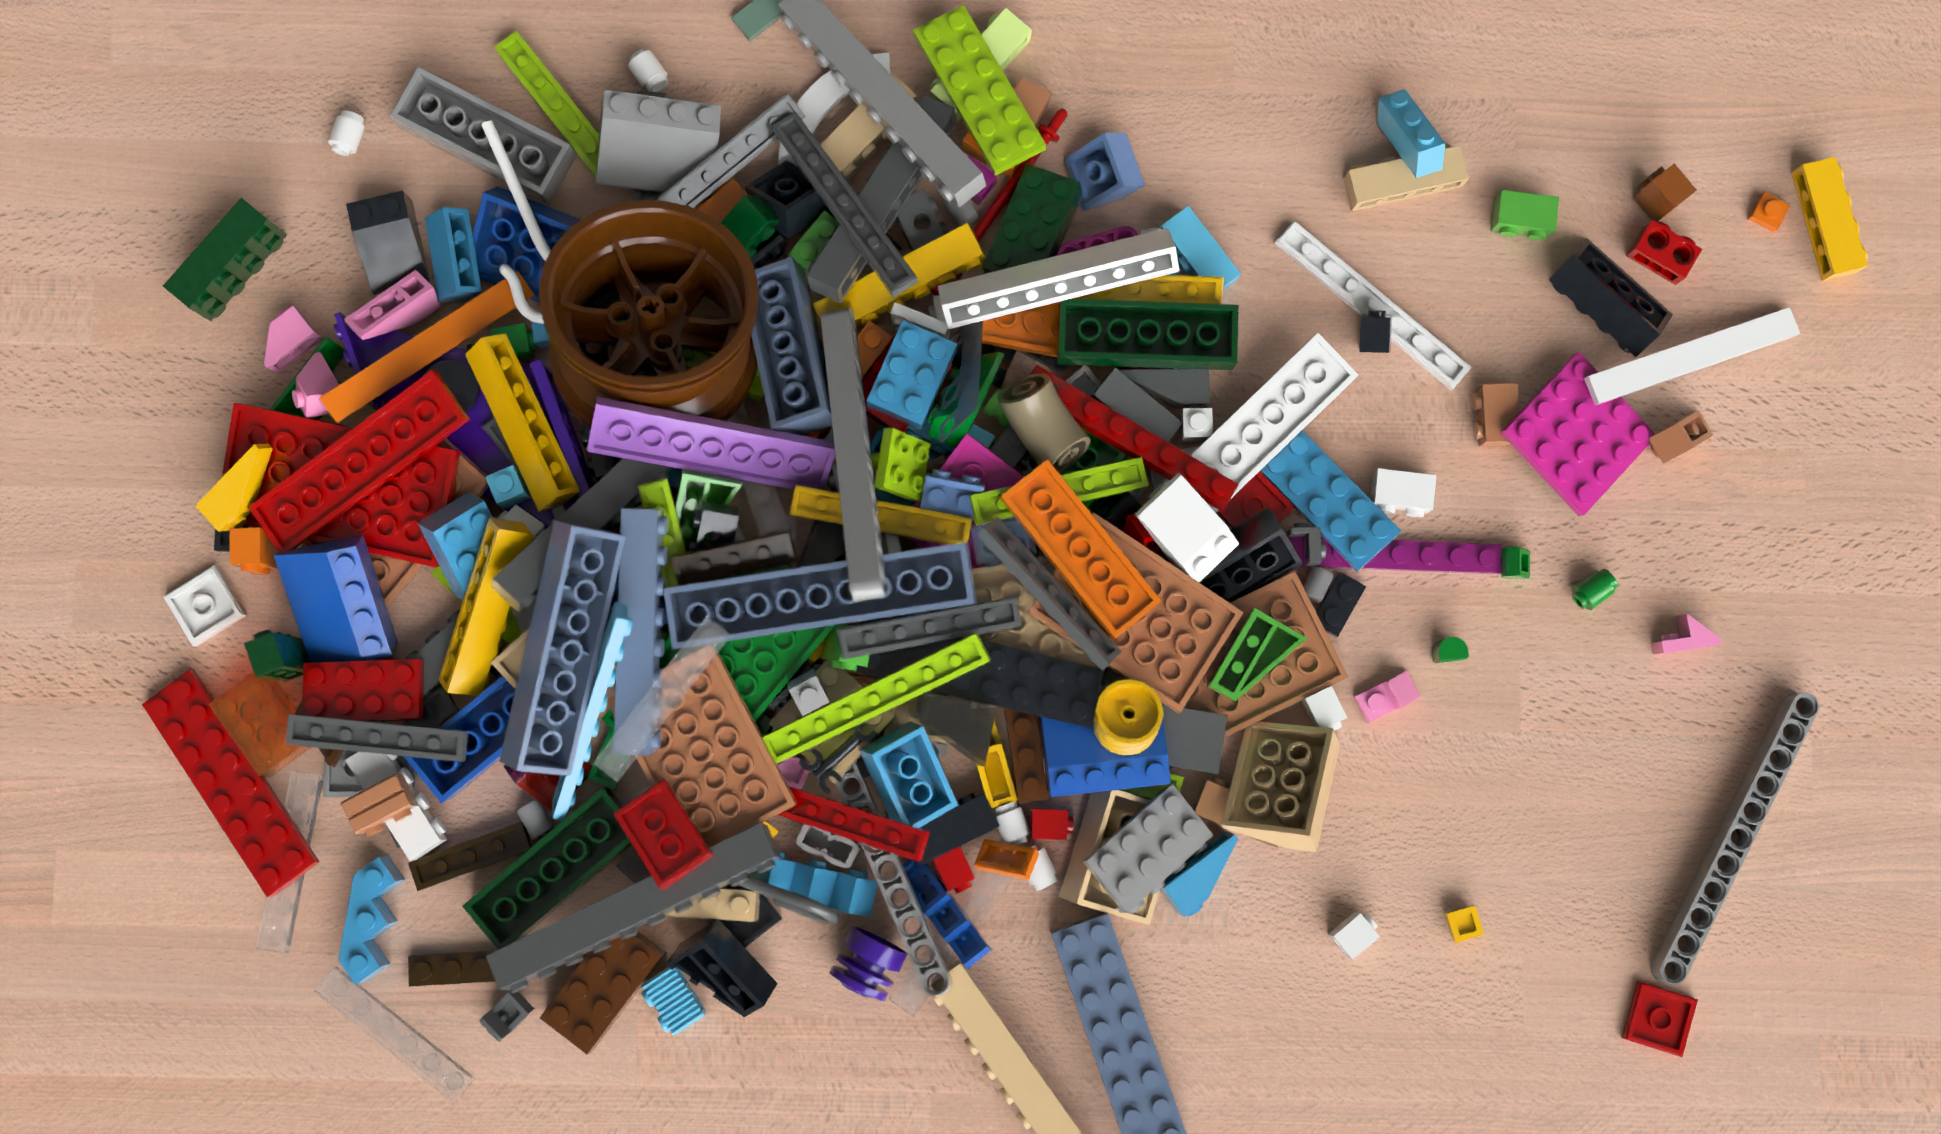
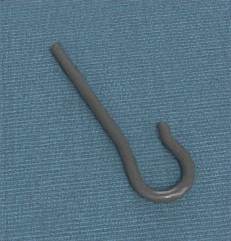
(793, 901)

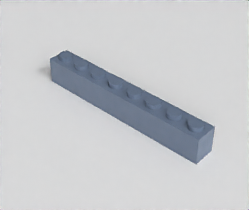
(641, 591)

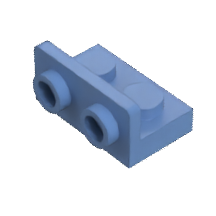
(949, 493)

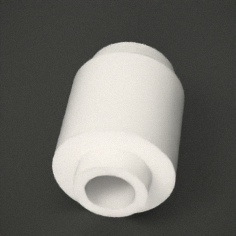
(648, 71)
(346, 133)
(1012, 823)
(1043, 872)

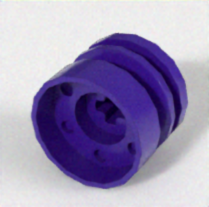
(868, 963)

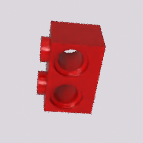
(1661, 259)

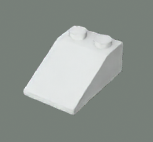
(1186, 529)

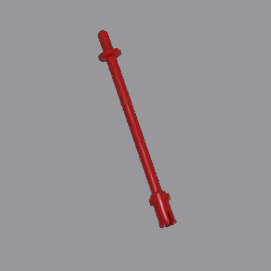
(1048, 134)

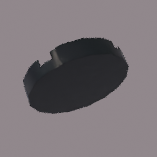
(460, 381)

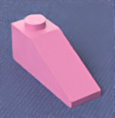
(395, 308)

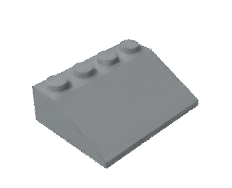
(652, 140)

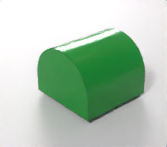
(1515, 563)
(1449, 650)

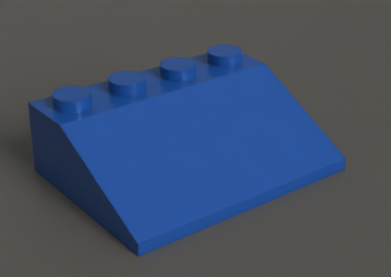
(504, 238)
(337, 601)
(1081, 765)

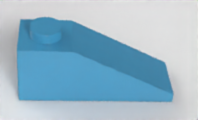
(1196, 881)

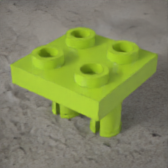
(901, 464)

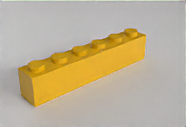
(932, 264)
(522, 422)
(482, 611)

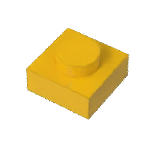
(1464, 923)

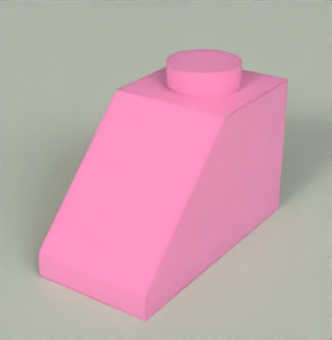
(289, 338)
(313, 383)

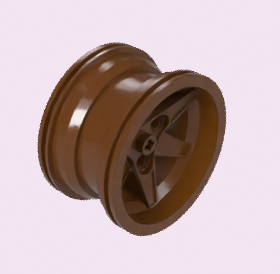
(618, 253)

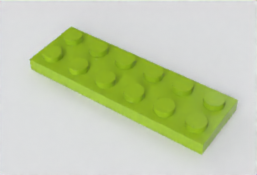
(979, 90)

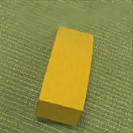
(996, 774)

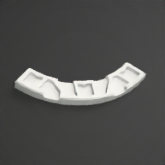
(821, 99)

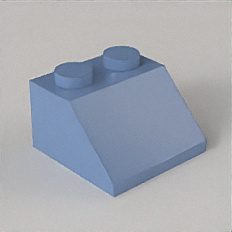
(1105, 170)

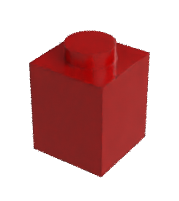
(1051, 824)
(955, 870)

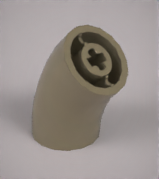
(1043, 421)

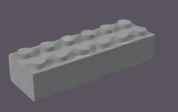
(453, 122)

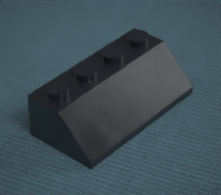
(1611, 298)
(1257, 561)

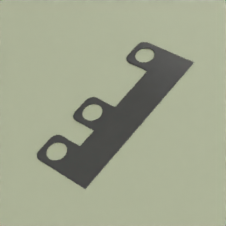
(968, 380)

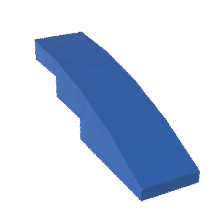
(946, 914)

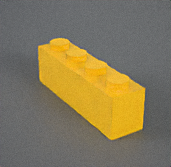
(1829, 218)

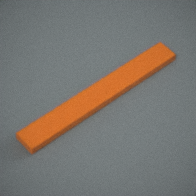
(421, 350)

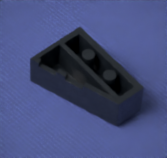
(725, 968)

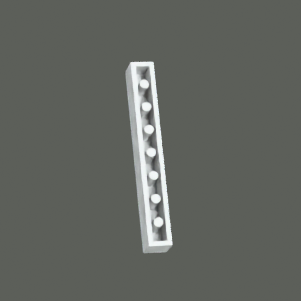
(1058, 278)

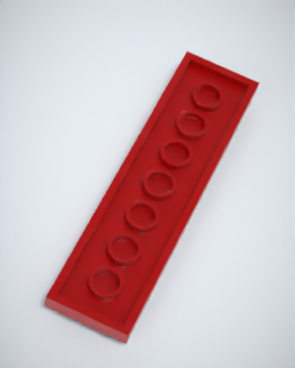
(359, 462)
(230, 786)

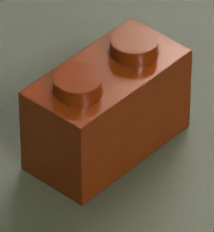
(1663, 192)

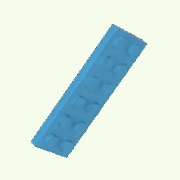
(1330, 501)

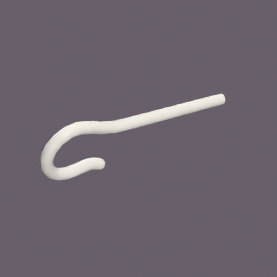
(529, 220)

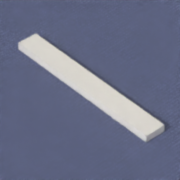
(1363, 296)
(1691, 356)

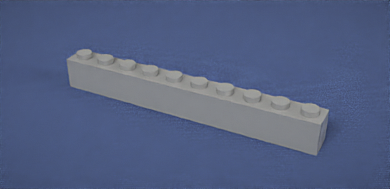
(884, 99)

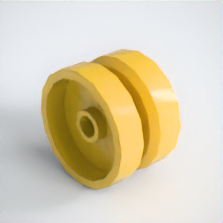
(1142, 713)

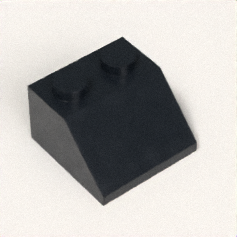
(789, 197)

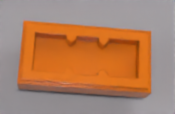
(1006, 859)

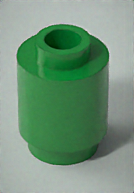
(1594, 589)

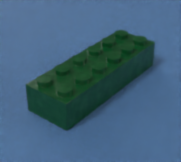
(1147, 334)
(550, 871)

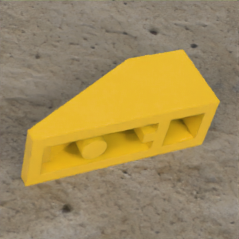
(231, 496)

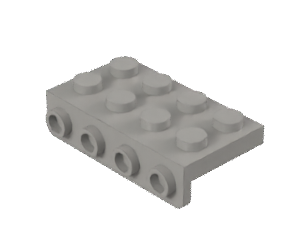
(1148, 849)

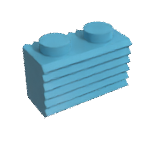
(673, 1000)

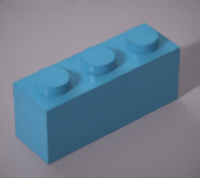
(453, 255)

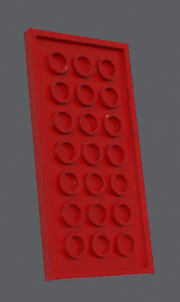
(385, 516)

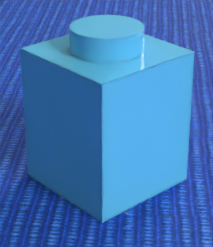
(508, 487)

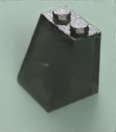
(959, 724)

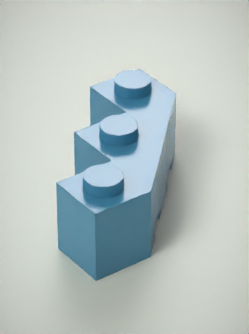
(836, 889)
(367, 919)

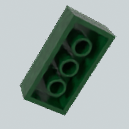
(1034, 219)
(225, 260)

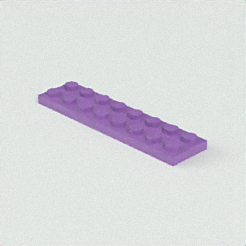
(709, 445)

